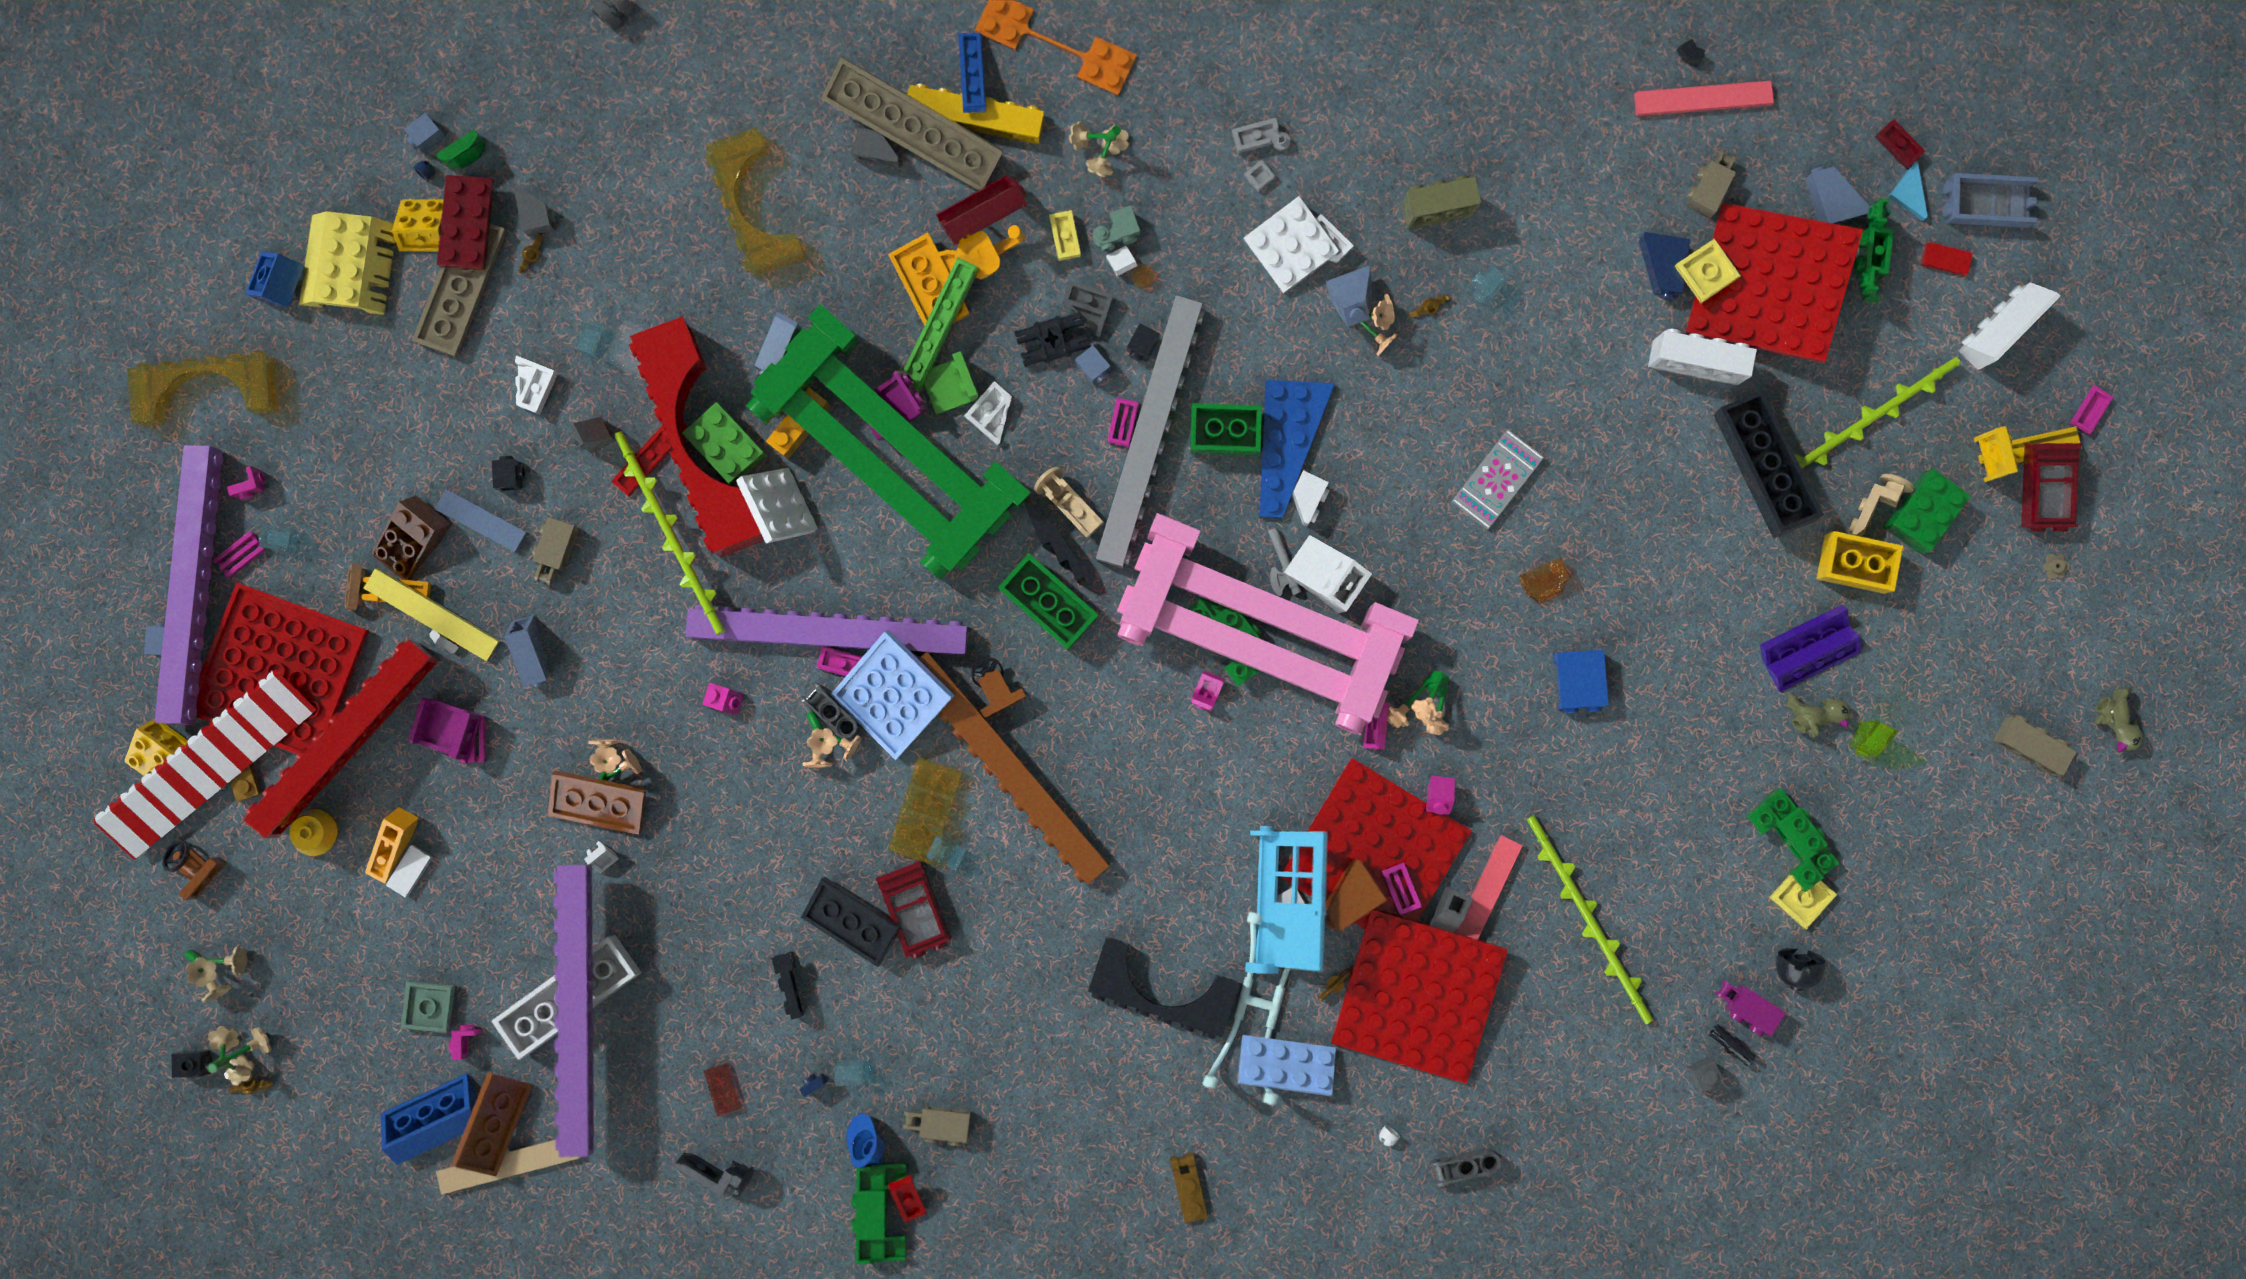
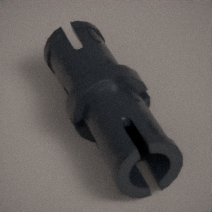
(1732, 1045)

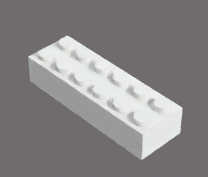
(532, 1018)

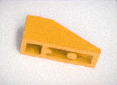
(391, 843)

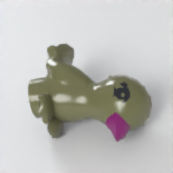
(2116, 715)
(1812, 717)

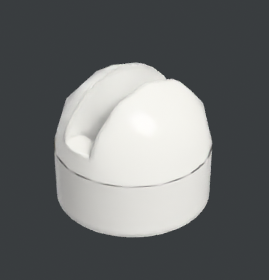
(1389, 1136)

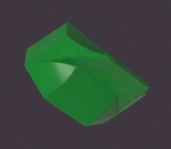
(463, 151)

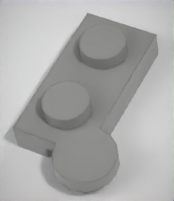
(1260, 135)

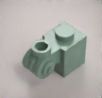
(1123, 230)

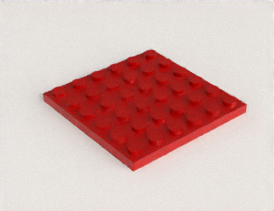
(1788, 283)
(275, 634)
(1381, 828)
(1419, 995)

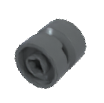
(612, 21)

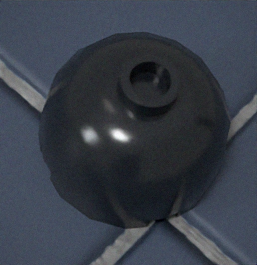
(1799, 970)

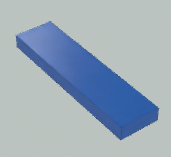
(972, 72)

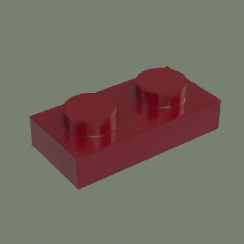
(1900, 143)

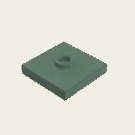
(428, 1006)

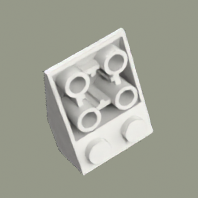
(1327, 574)

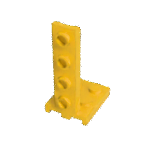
(2003, 454)

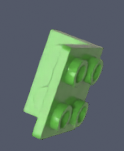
(950, 385)

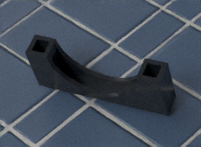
(1205, 1014)

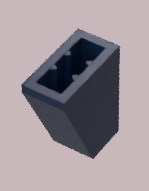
(1660, 257)

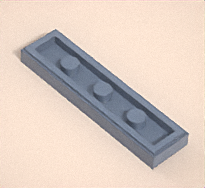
(481, 521)

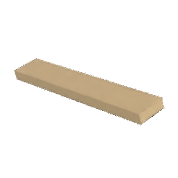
(513, 1163)

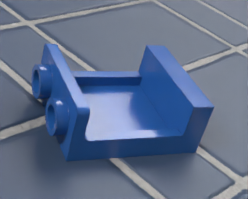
(1581, 680)

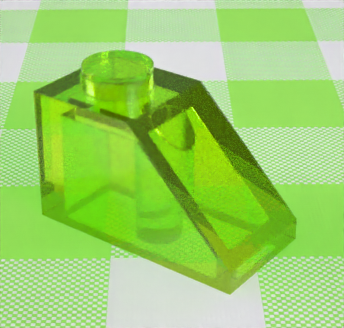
(1871, 738)

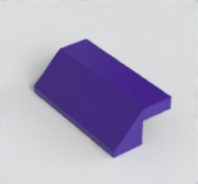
(1810, 648)

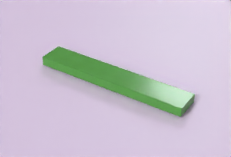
(940, 321)

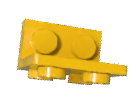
(418, 224)
(152, 745)

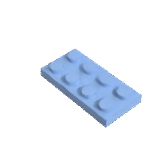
(1286, 1065)

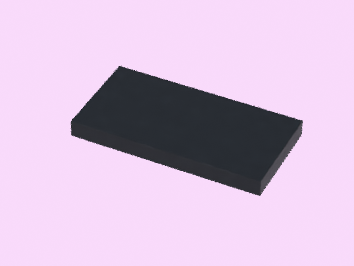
(851, 921)

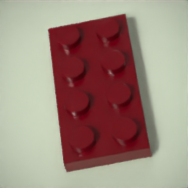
(465, 222)

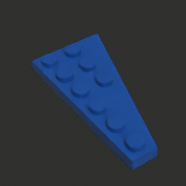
(1289, 427)

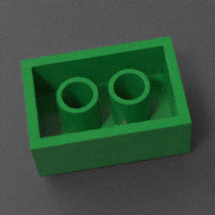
(1225, 429)
(1927, 511)

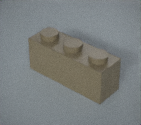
(2035, 745)

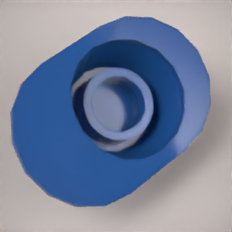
(863, 1142)

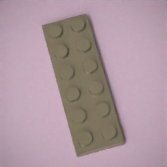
(455, 301)

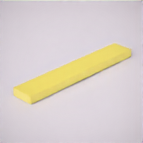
(431, 614)

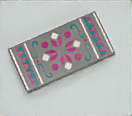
(1497, 479)

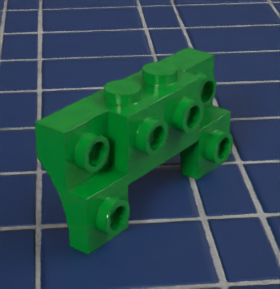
(1874, 251)
(1237, 671)
(1798, 834)
(870, 1223)

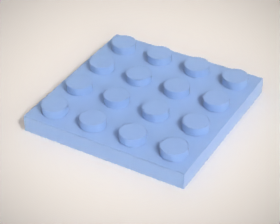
(892, 694)

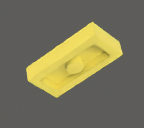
(1065, 235)

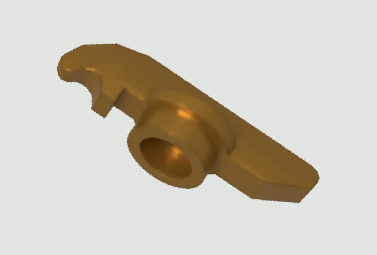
(530, 254)
(1429, 306)
(1335, 984)
(250, 1086)

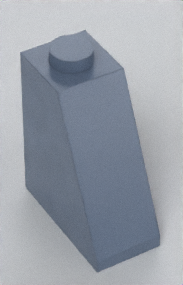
(1834, 197)
(1352, 295)
(779, 336)
(527, 651)

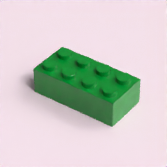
(1048, 602)

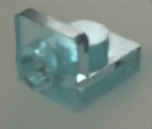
(947, 853)

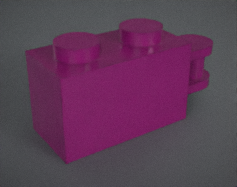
(1751, 1008)

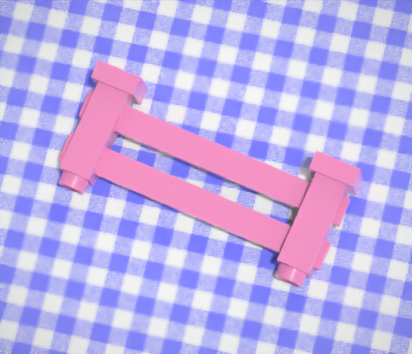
(1374, 651)

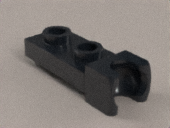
(784, 965)

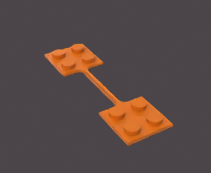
(1102, 65)

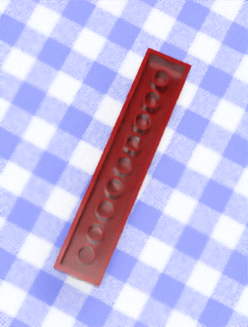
(340, 740)

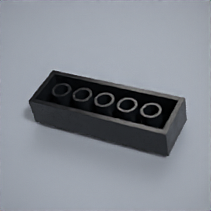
(1768, 464)

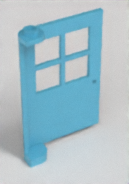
(1289, 932)

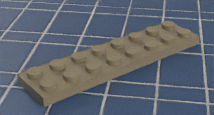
(911, 124)

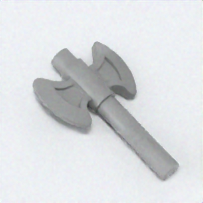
(1279, 579)

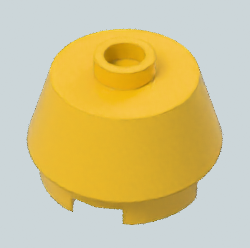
(313, 832)

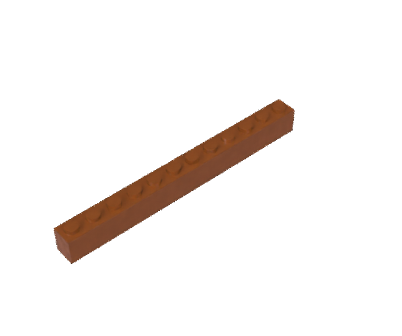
(1018, 781)

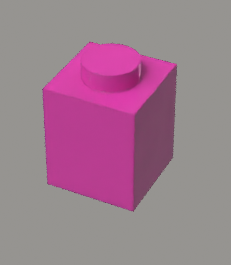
(1440, 795)

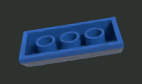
(427, 1119)

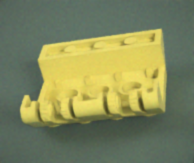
(345, 260)

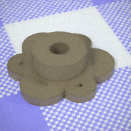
(2052, 570)

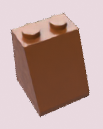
(1352, 897)

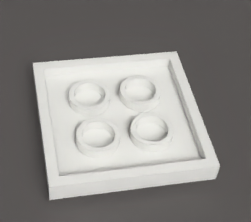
(1291, 245)
(777, 505)

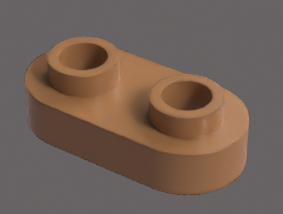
(354, 578)

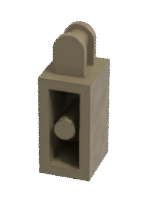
(1711, 186)
(553, 549)
(940, 1124)

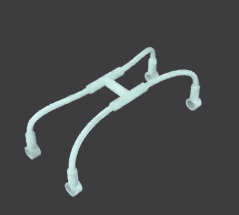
(1244, 999)

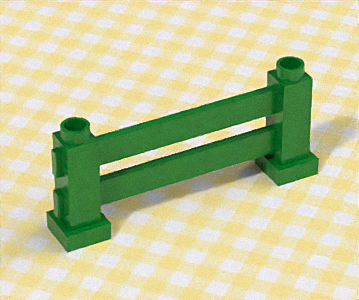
(813, 356)

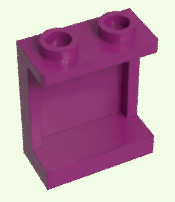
(901, 397)
(444, 728)

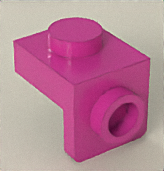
(246, 489)
(1207, 690)
(723, 699)
(459, 1044)

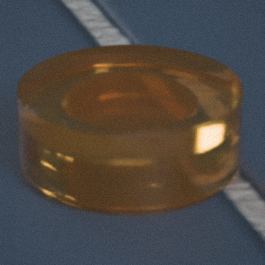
(1142, 276)

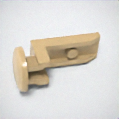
(1889, 495)
(1068, 501)

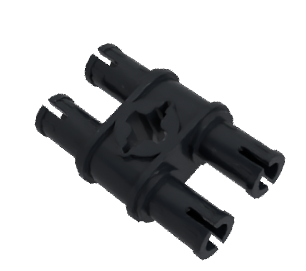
(1047, 351)

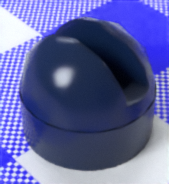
(424, 169)

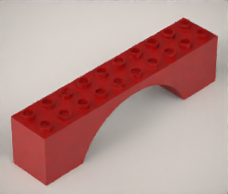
(670, 368)

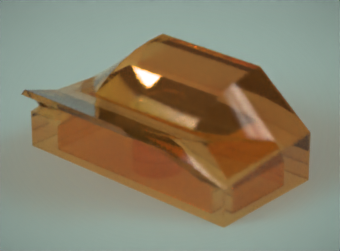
(1545, 581)

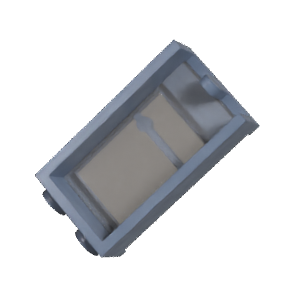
(1989, 200)

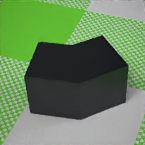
(1691, 53)

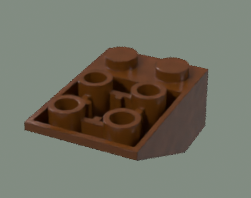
(410, 537)

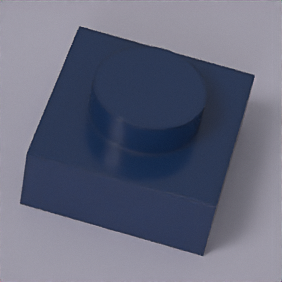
(812, 1083)

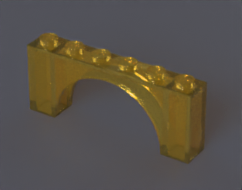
(731, 160)
(154, 385)

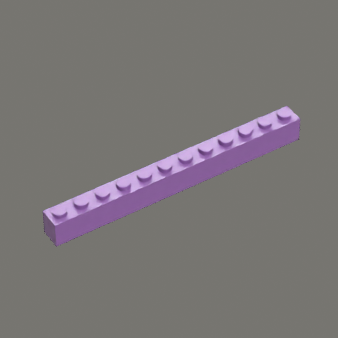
(189, 585)
(828, 632)
(575, 1010)

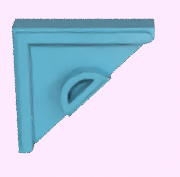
(1910, 192)

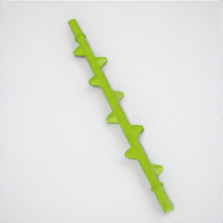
(1870, 415)
(672, 543)
(1592, 929)

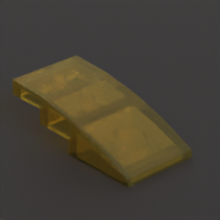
(925, 809)

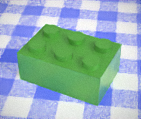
(724, 444)

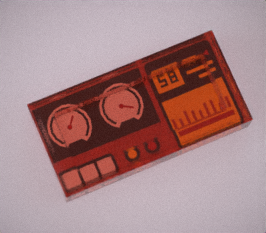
(721, 1089)

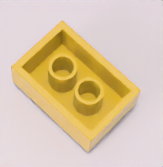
(1859, 562)

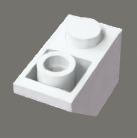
(1307, 495)

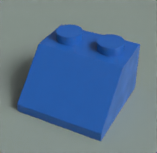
(275, 279)

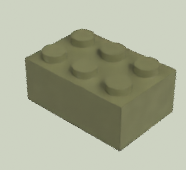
(1441, 202)

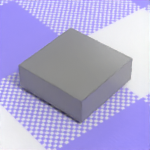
(1260, 175)

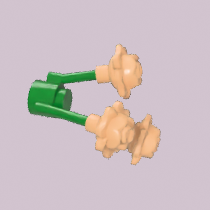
(1425, 709)

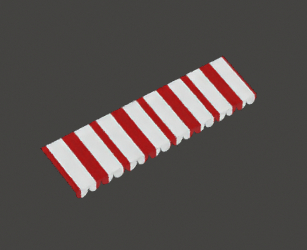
(204, 764)

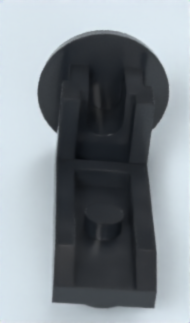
(712, 1177)

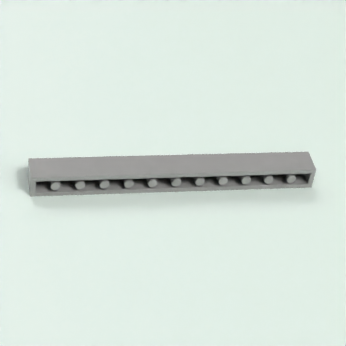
(1149, 431)

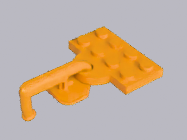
(926, 269)

